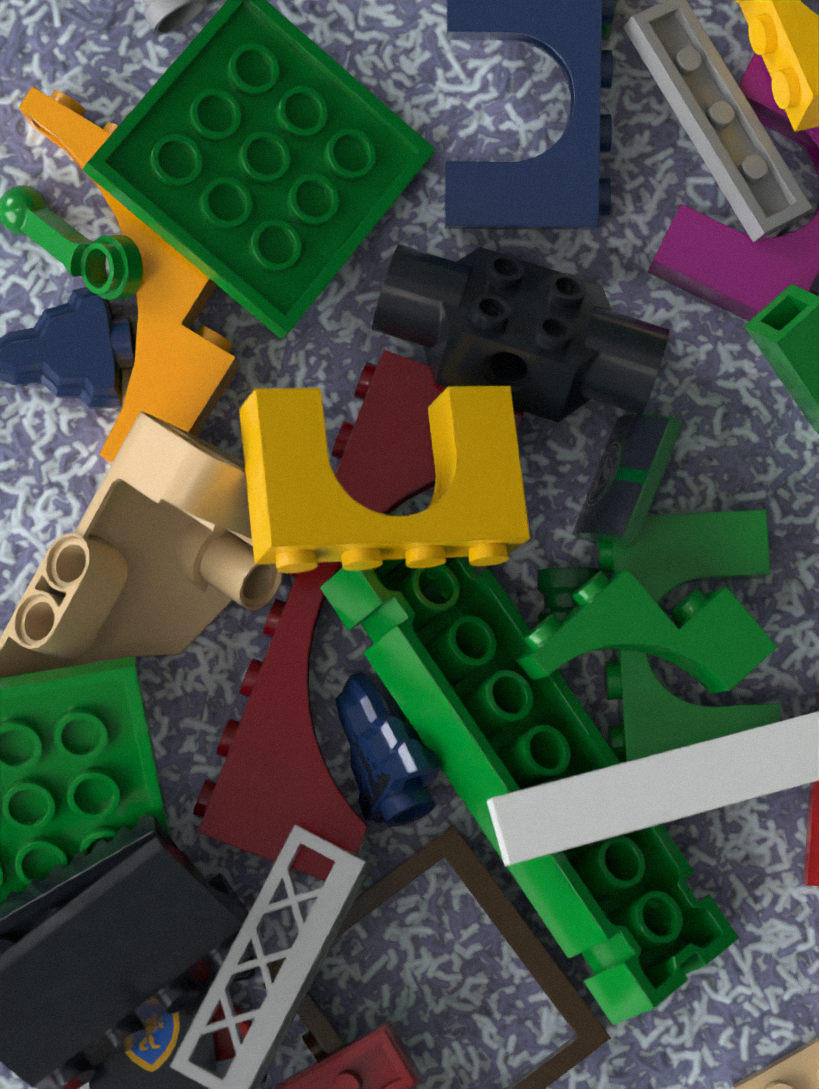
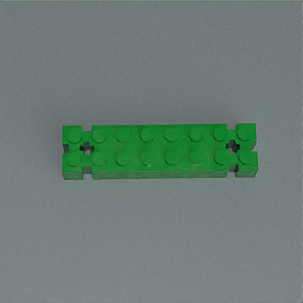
(450, 662)

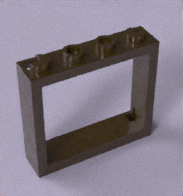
(590, 1035)

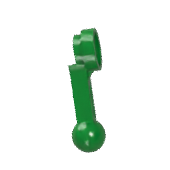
(27, 213)

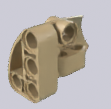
(147, 561)

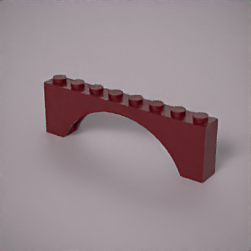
(272, 756)

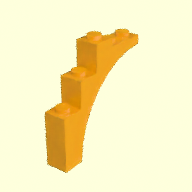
(174, 370)

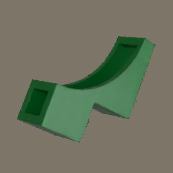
(709, 639)

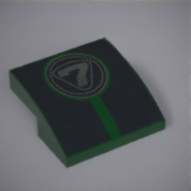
(627, 479)

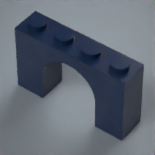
(563, 183)

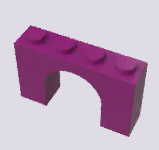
(725, 263)

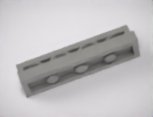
(718, 119)
(296, 974)

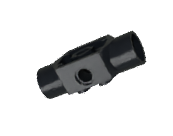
(520, 328)

